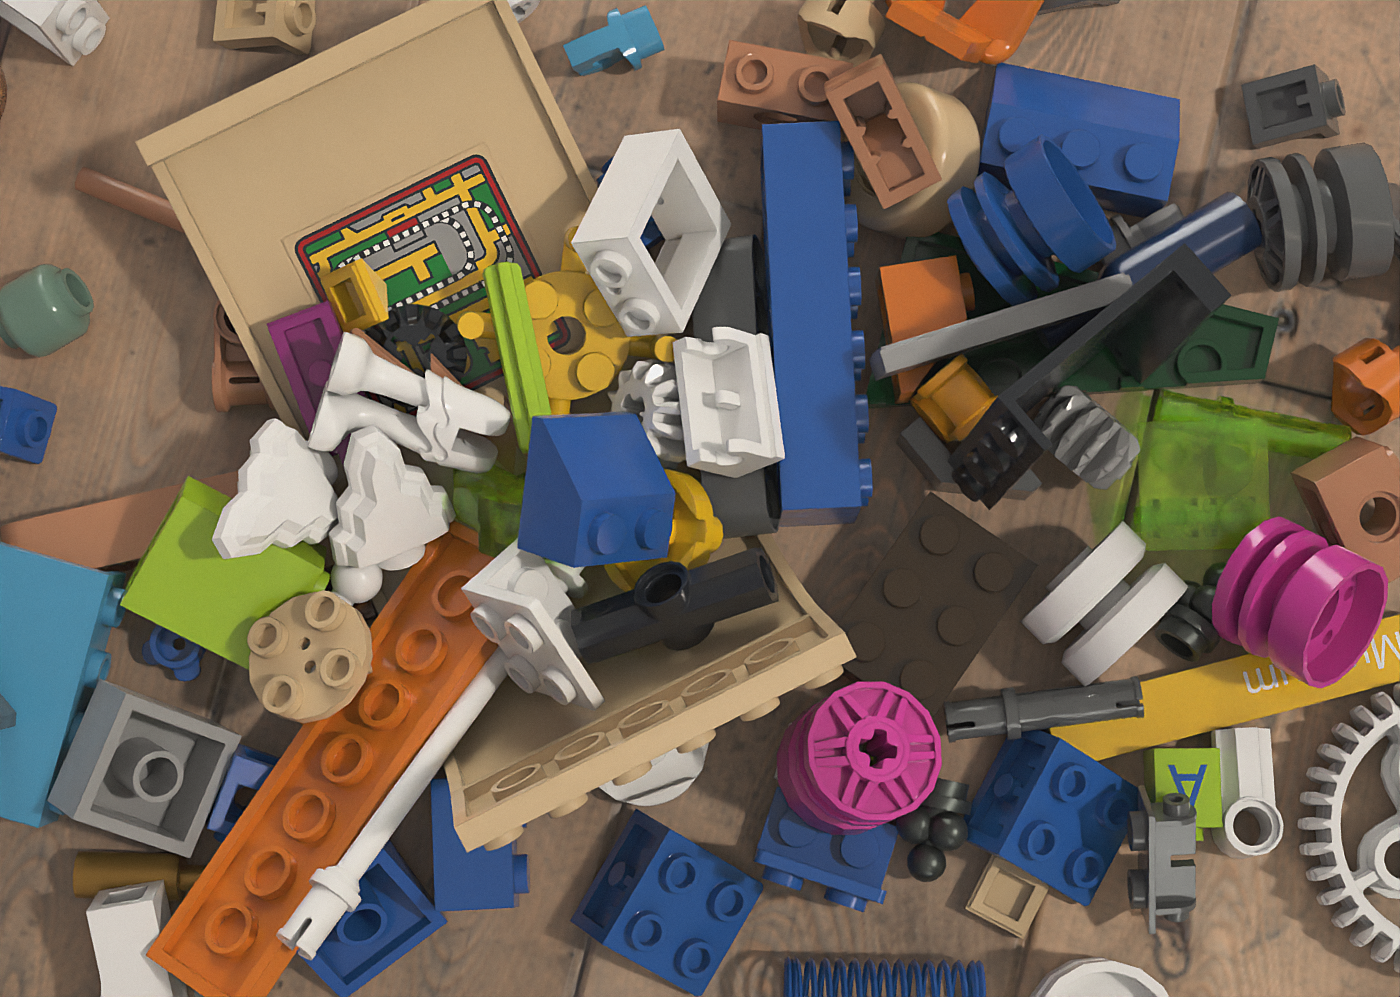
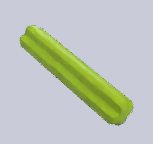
(516, 347)

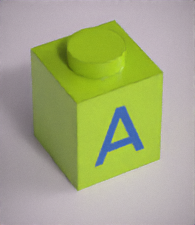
(1188, 772)

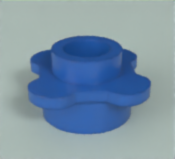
(161, 650)

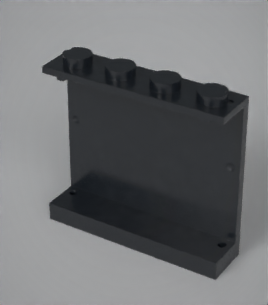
(1137, 327)

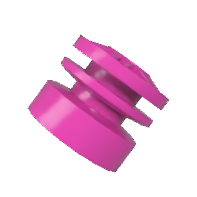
(1299, 601)
(832, 781)

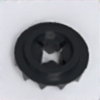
(416, 323)

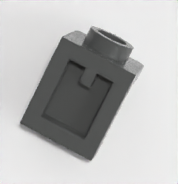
(1293, 106)

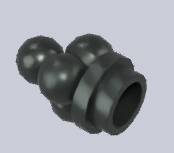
(1188, 624)
(935, 829)

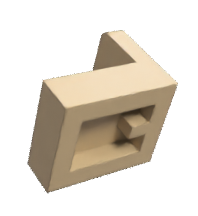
(265, 24)

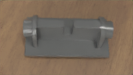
(1157, 833)

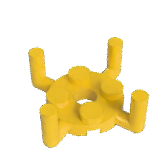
(604, 343)

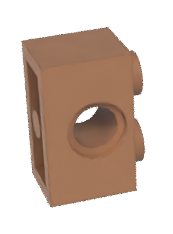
(775, 86)
(1339, 486)

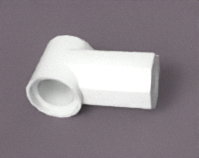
(1248, 787)

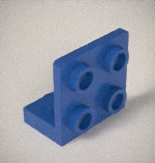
(1052, 813)
(847, 864)
(667, 904)

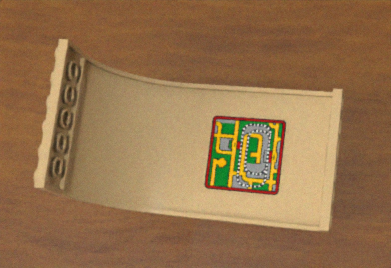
(430, 162)

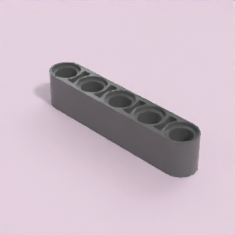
(738, 299)

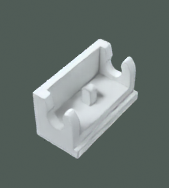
(728, 402)

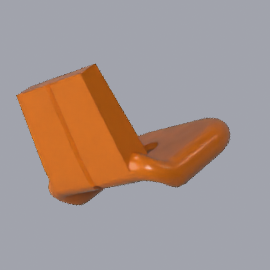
(984, 34)

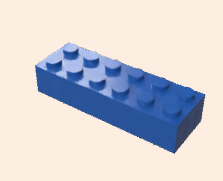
(809, 322)

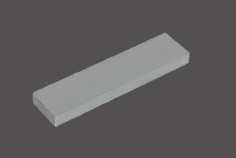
(998, 326)

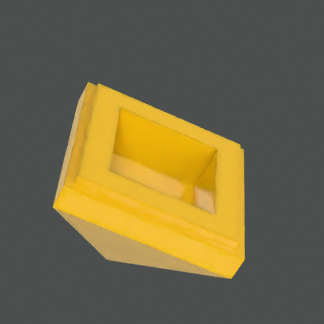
(356, 296)

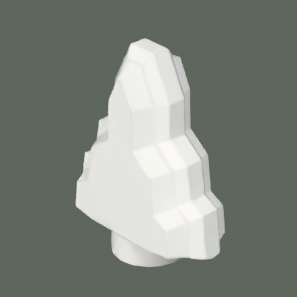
(280, 495)
(386, 507)

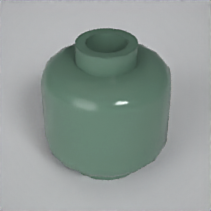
(44, 310)

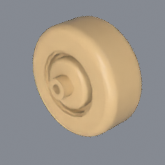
(955, 149)

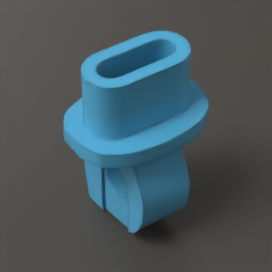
(626, 36)

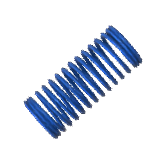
(972, 981)

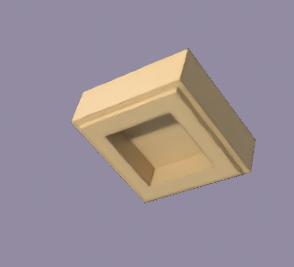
(1006, 896)

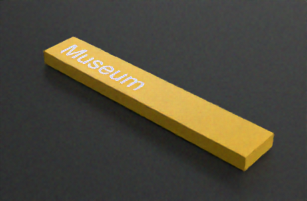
(1229, 695)

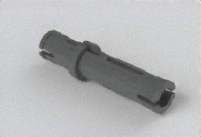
(1042, 709)

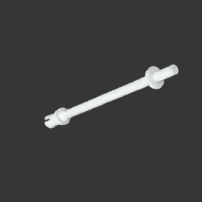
(338, 885)

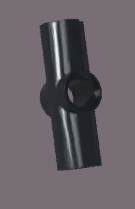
(674, 605)

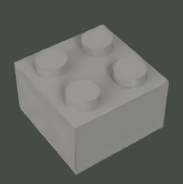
(144, 769)

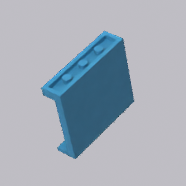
(50, 662)

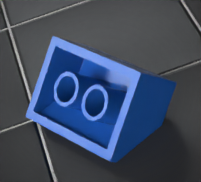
(1112, 134)

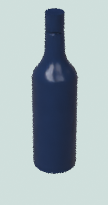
(1215, 233)

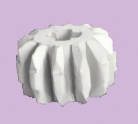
(653, 395)

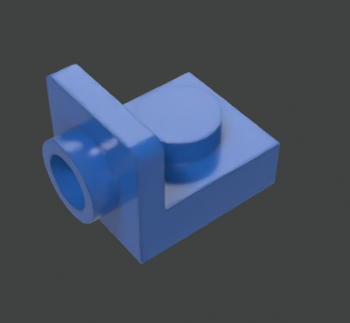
(25, 424)

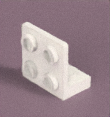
(530, 619)

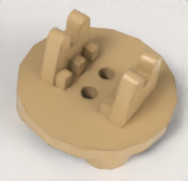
(282, 666)

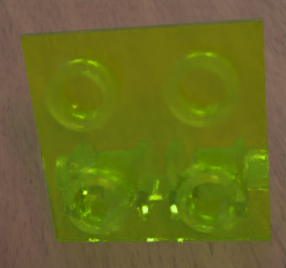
(1201, 483)

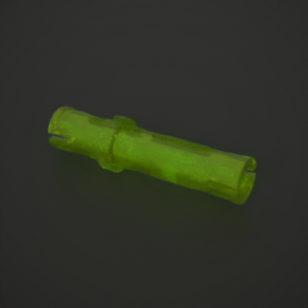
(1284, 432)

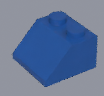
(594, 491)
(384, 926)

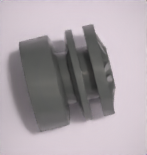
(1322, 216)

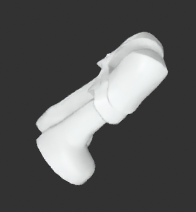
(440, 412)

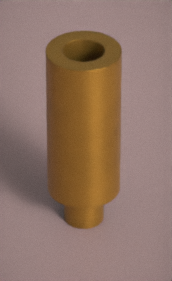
(110, 870)

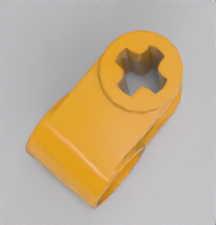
(953, 400)

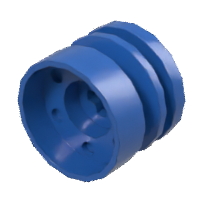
(1020, 229)

